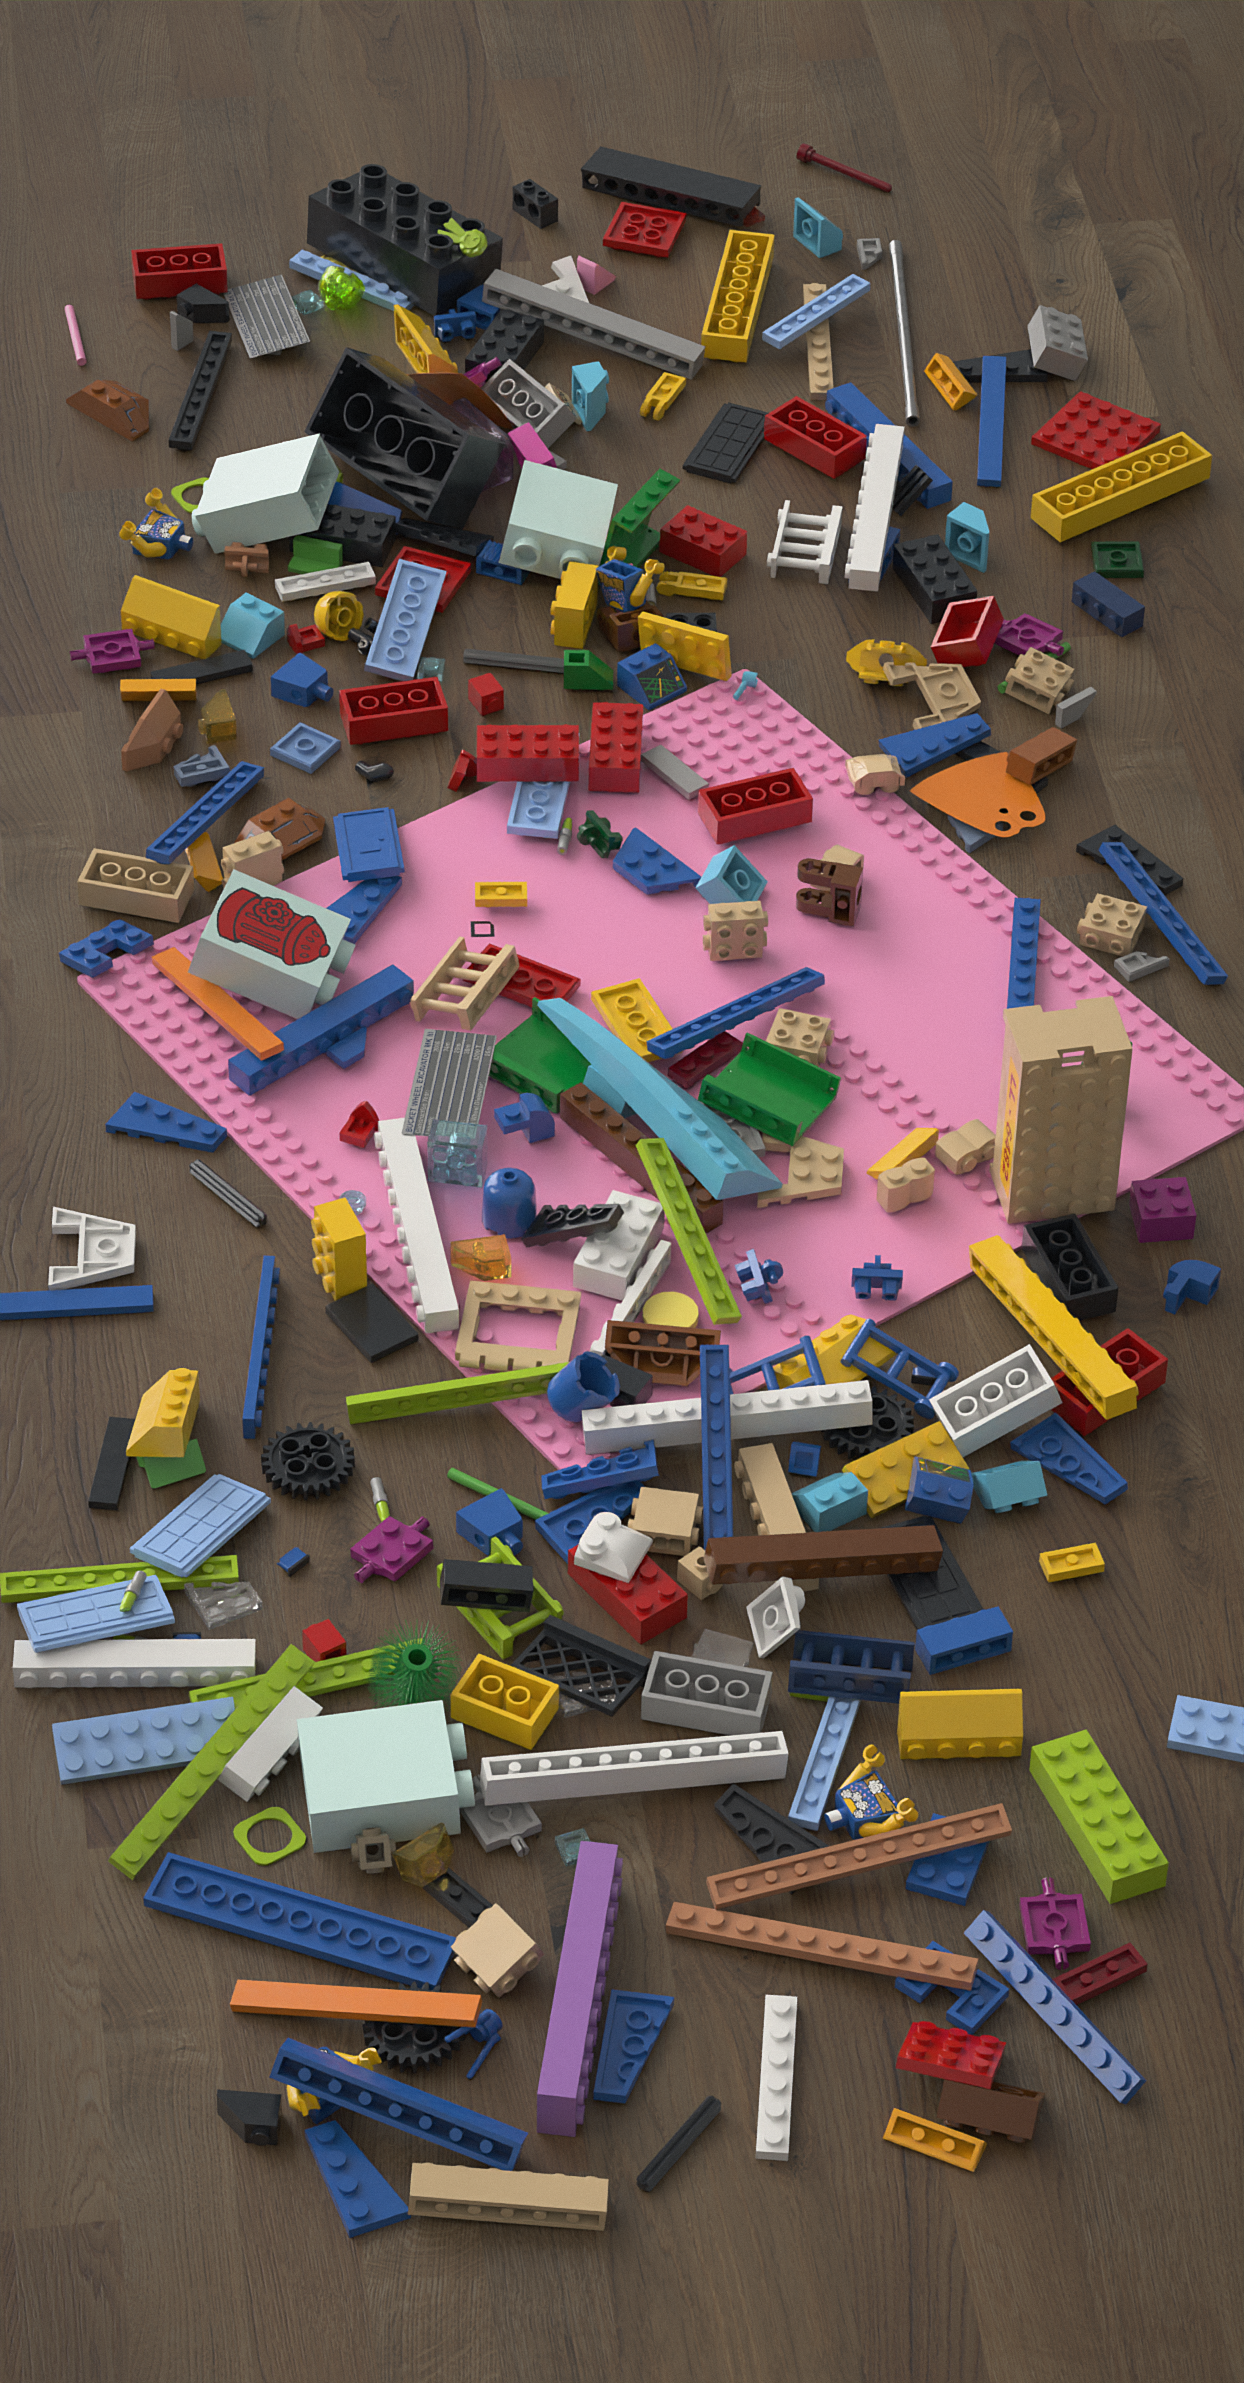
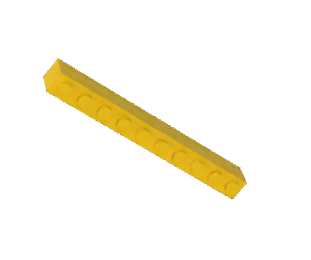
(1053, 1327)

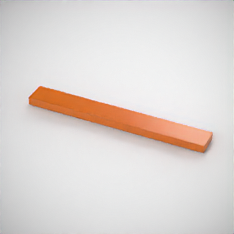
(219, 1005)
(356, 2003)

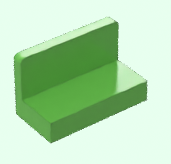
(314, 555)
(173, 1469)

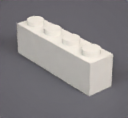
(268, 1746)

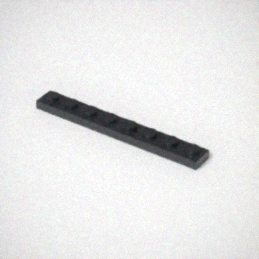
(200, 390)

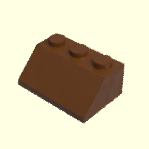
(997, 2109)

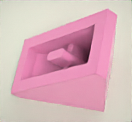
(593, 276)

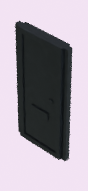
(727, 443)
(938, 1594)

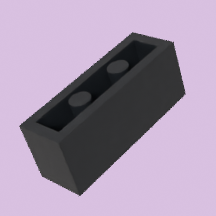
(486, 1585)

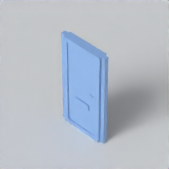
(200, 1525)
(93, 1614)

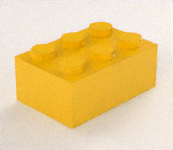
(575, 605)
(339, 1248)
(504, 1701)

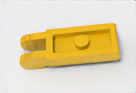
(662, 395)
(692, 585)

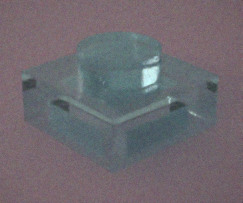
(307, 302)
(431, 667)
(569, 1844)

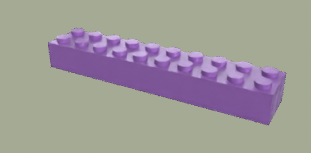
(579, 1989)

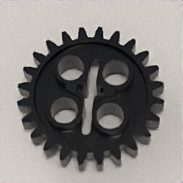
(889, 1424)
(307, 1461)
(410, 2042)

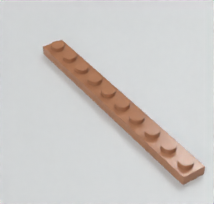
(858, 1856)
(822, 1946)

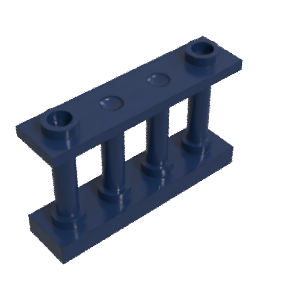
(850, 1681)

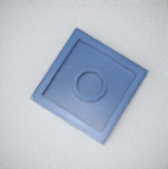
(305, 748)

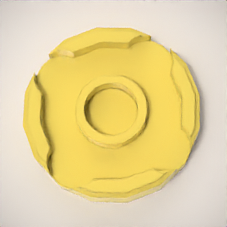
(671, 1310)

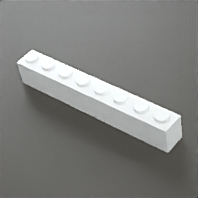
(135, 1663)

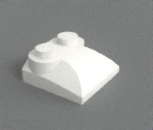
(611, 1547)
(775, 1615)

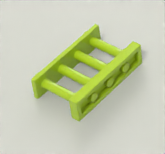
(487, 1621)

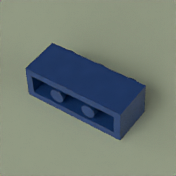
(1108, 604)

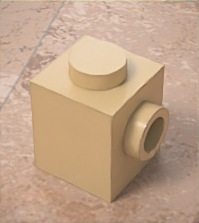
(694, 1575)

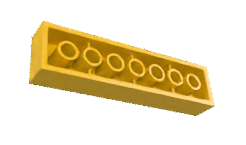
(737, 296)
(1121, 486)

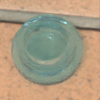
(356, 1200)

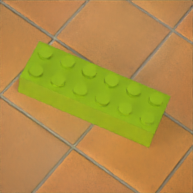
(1098, 1816)

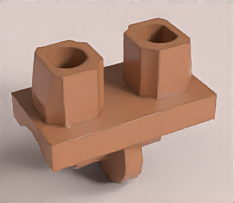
(246, 559)

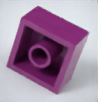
(1162, 1209)

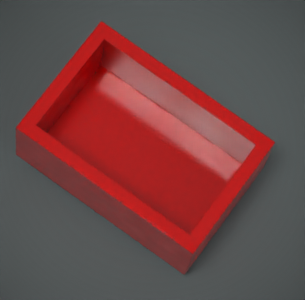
(703, 541)
(968, 632)

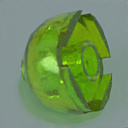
(339, 289)

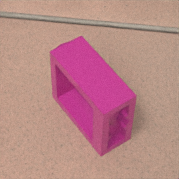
(530, 447)

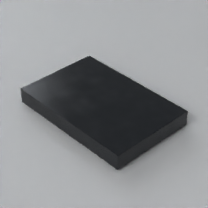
(371, 1323)

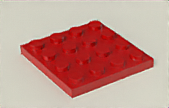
(1094, 431)

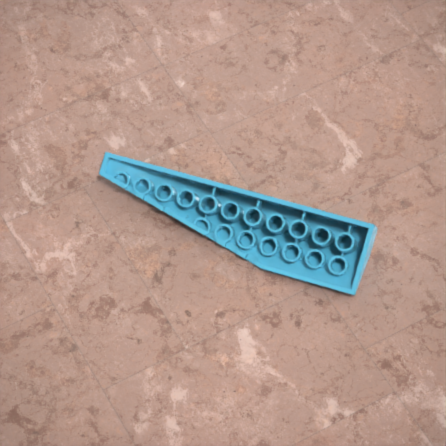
(688, 1127)

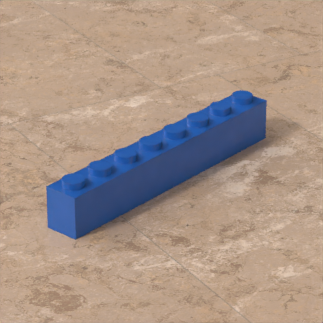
(859, 412)
(324, 1027)
(398, 2105)

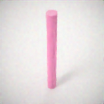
(75, 335)

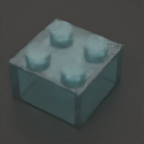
(457, 1153)

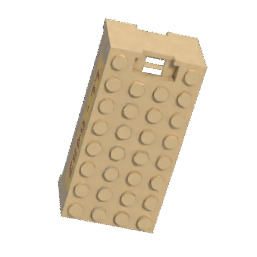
(1058, 1123)

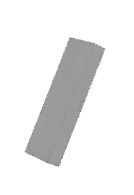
(674, 771)

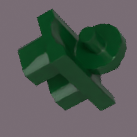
(598, 835)

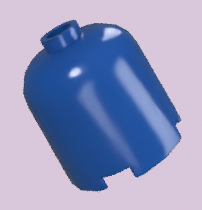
(509, 1202)
(582, 1386)

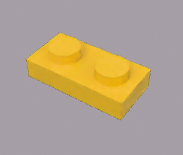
(500, 894)
(1071, 1562)

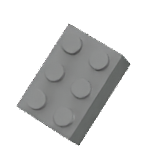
(1057, 342)

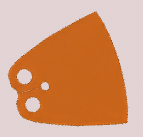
(456, 386)
(977, 792)

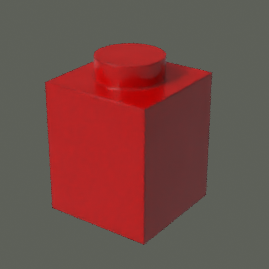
(486, 694)
(323, 1641)

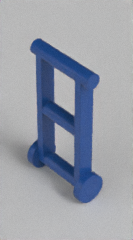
(766, 1366)
(944, 1371)

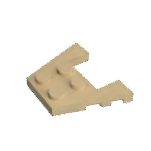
(943, 687)
(813, 1170)

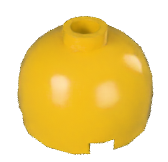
(337, 614)

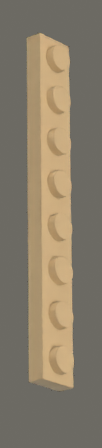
(818, 349)

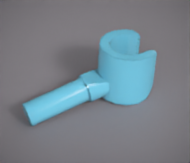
(748, 679)

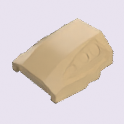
(874, 771)

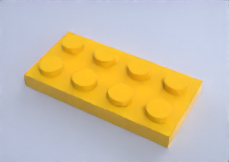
(689, 645)
(631, 1015)
(889, 1469)

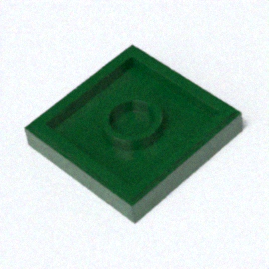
(1117, 559)

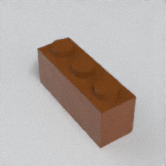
(1041, 755)

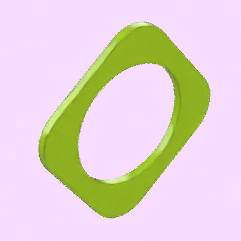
(178, 490)
(275, 1813)

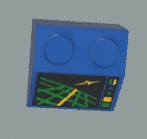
(650, 677)
(939, 1490)

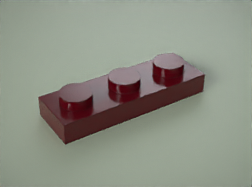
(705, 1059)
(1102, 1973)

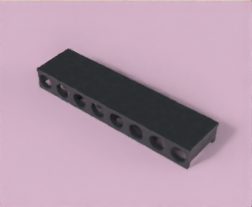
(670, 183)

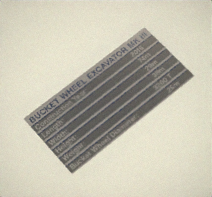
(266, 316)
(449, 1079)

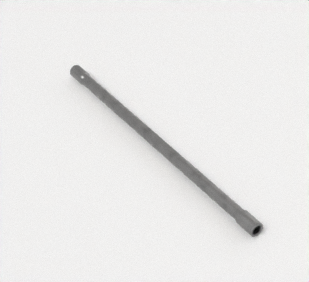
(911, 409)

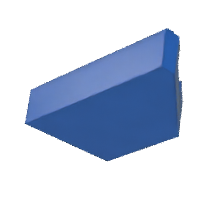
(349, 1048)

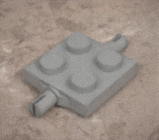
(501, 1823)

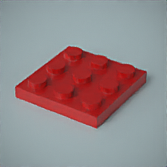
(644, 229)
(455, 573)
(951, 2054)

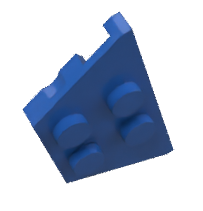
(651, 866)

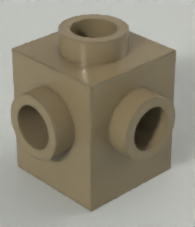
(373, 1862)

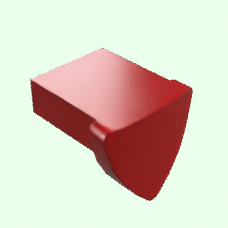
(304, 638)
(465, 766)
(360, 1125)

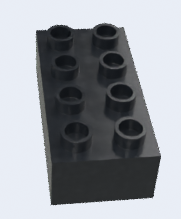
(393, 237)
(404, 438)

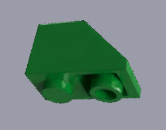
(586, 671)

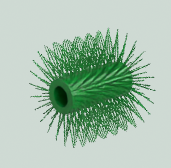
(413, 1670)

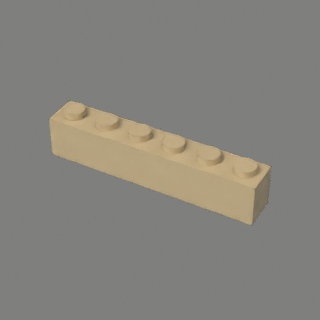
(770, 1496)
(508, 2196)

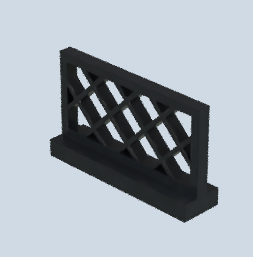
(593, 1653)

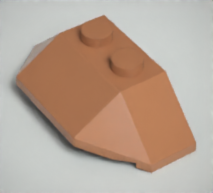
(153, 733)

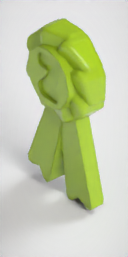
(471, 242)

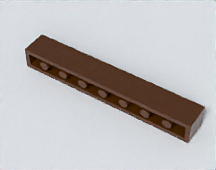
(618, 1142)
(823, 1554)

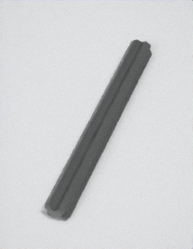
(513, 660)

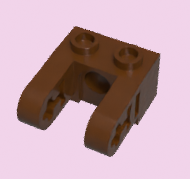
(621, 626)
(845, 893)

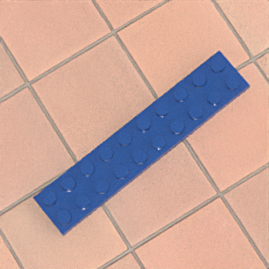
(300, 1921)

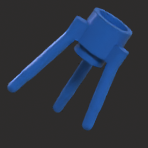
(486, 2029)

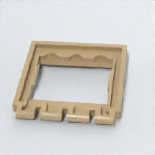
(510, 1298)

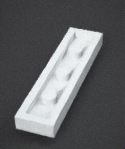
(325, 581)

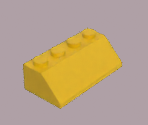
(419, 344)
(171, 618)
(830, 1349)
(166, 1416)
(960, 1724)

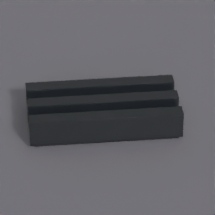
(906, 489)

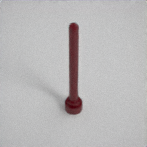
(808, 154)

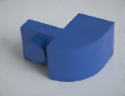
(527, 1115)
(1190, 1280)

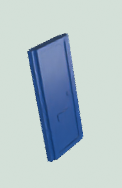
(368, 844)

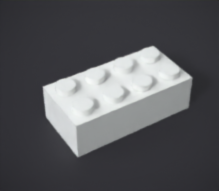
(612, 1259)
(996, 1400)

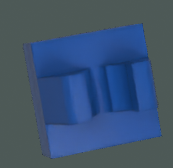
(804, 1458)

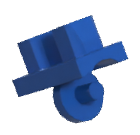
(454, 325)
(770, 1272)
(876, 1276)

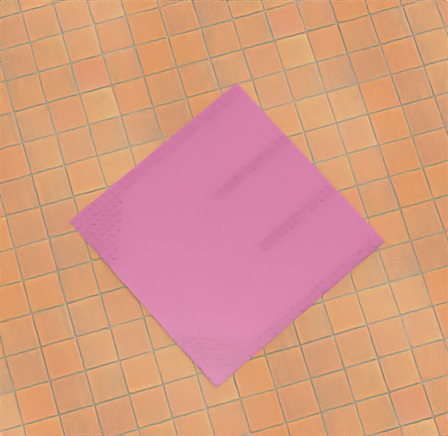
(906, 991)

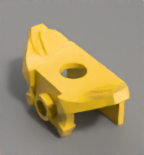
(865, 658)

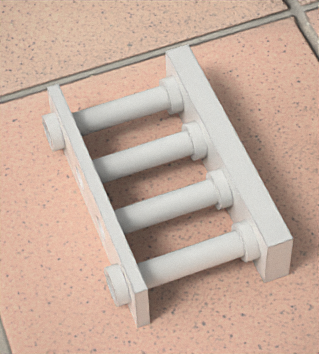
(825, 551)

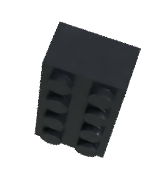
(508, 337)
(362, 533)
(931, 575)
(1070, 1266)

